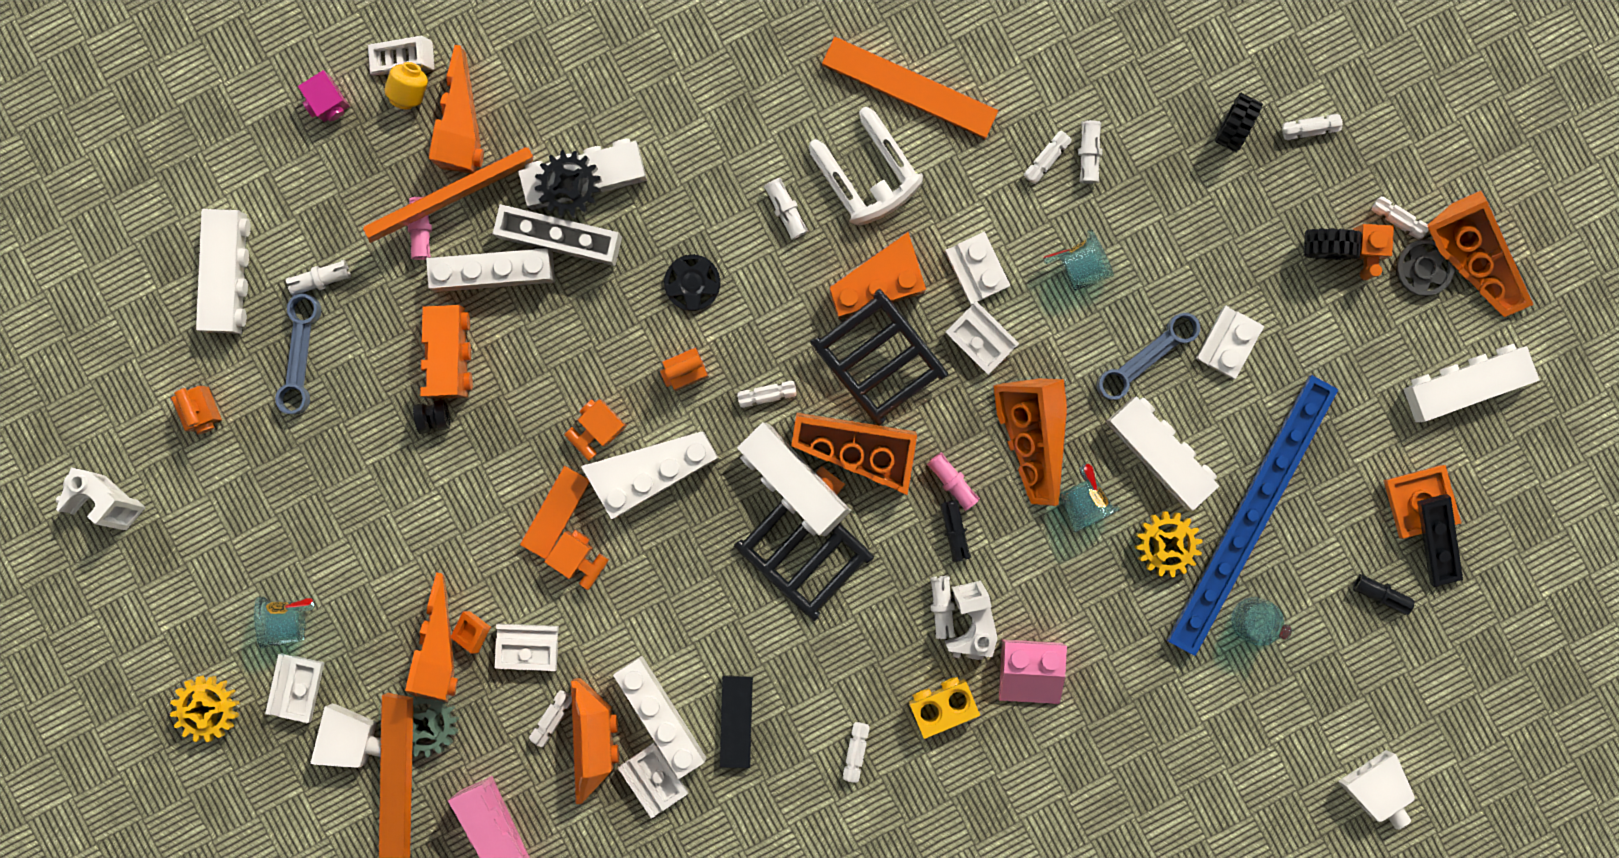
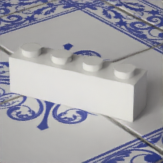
(616, 166)
(557, 235)
(490, 270)
(222, 271)
(1470, 384)
(1162, 453)
(793, 479)
(660, 717)

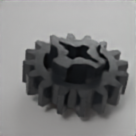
(579, 178)

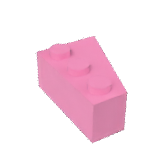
(487, 821)

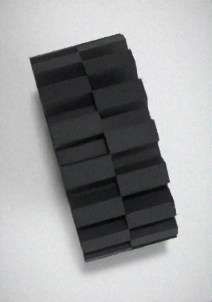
(1238, 122)
(1332, 244)

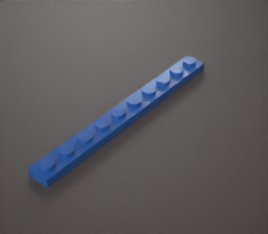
(1252, 515)

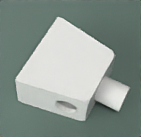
(345, 738)
(1381, 789)

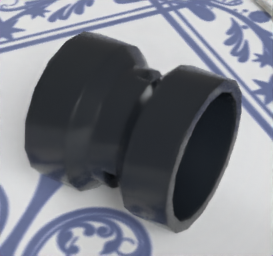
(431, 416)

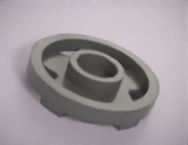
(1423, 268)

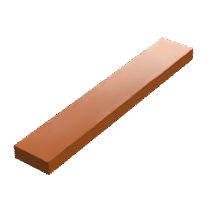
(909, 87)
(448, 195)
(395, 776)

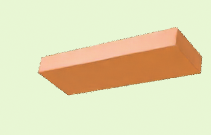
(555, 512)

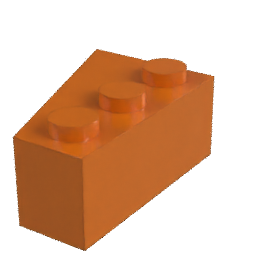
(891, 270)

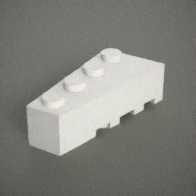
(641, 474)

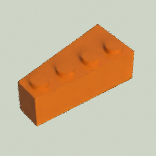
(862, 448)

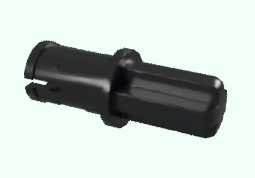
(955, 531)
(1383, 594)

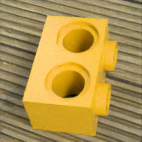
(946, 715)

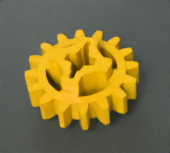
(1159, 554)
(205, 720)

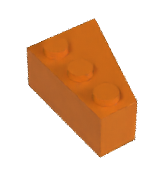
(446, 352)

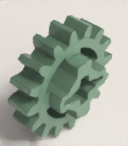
(435, 730)

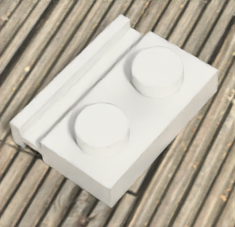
(977, 268)
(982, 337)
(1229, 342)
(526, 647)
(294, 688)
(652, 780)

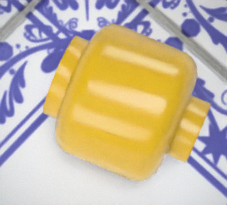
(406, 85)

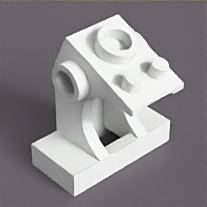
(111, 507)
(981, 636)

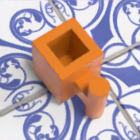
(1375, 246)
(683, 370)
(196, 409)
(599, 423)
(570, 556)

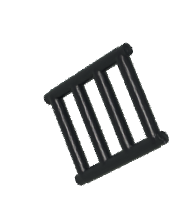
(898, 324)
(790, 587)

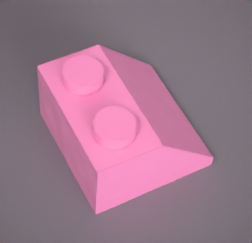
(1032, 671)

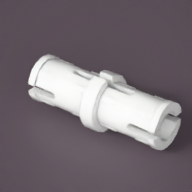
(1090, 152)
(786, 208)
(318, 278)
(942, 607)

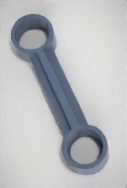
(298, 354)
(1148, 356)

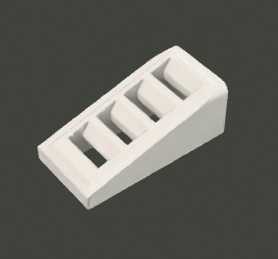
(419, 50)

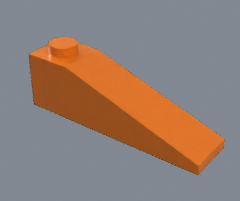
(456, 136)
(1475, 246)
(1036, 427)
(433, 667)

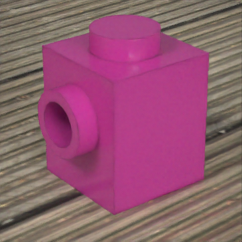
(323, 97)

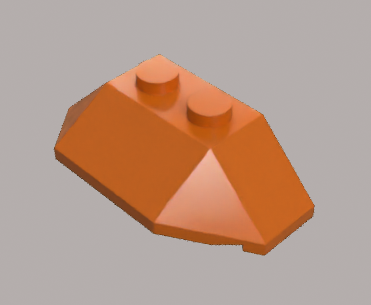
(591, 739)

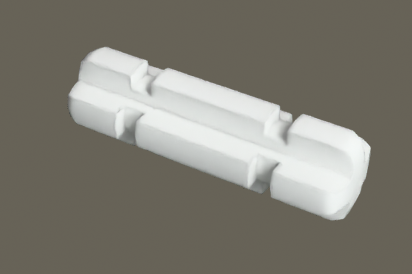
(1312, 126)
(1047, 157)
(1400, 218)
(767, 394)
(551, 718)
(856, 752)

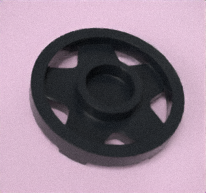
(692, 282)

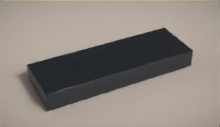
(1440, 540)
(736, 721)

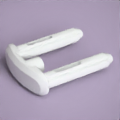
(886, 199)

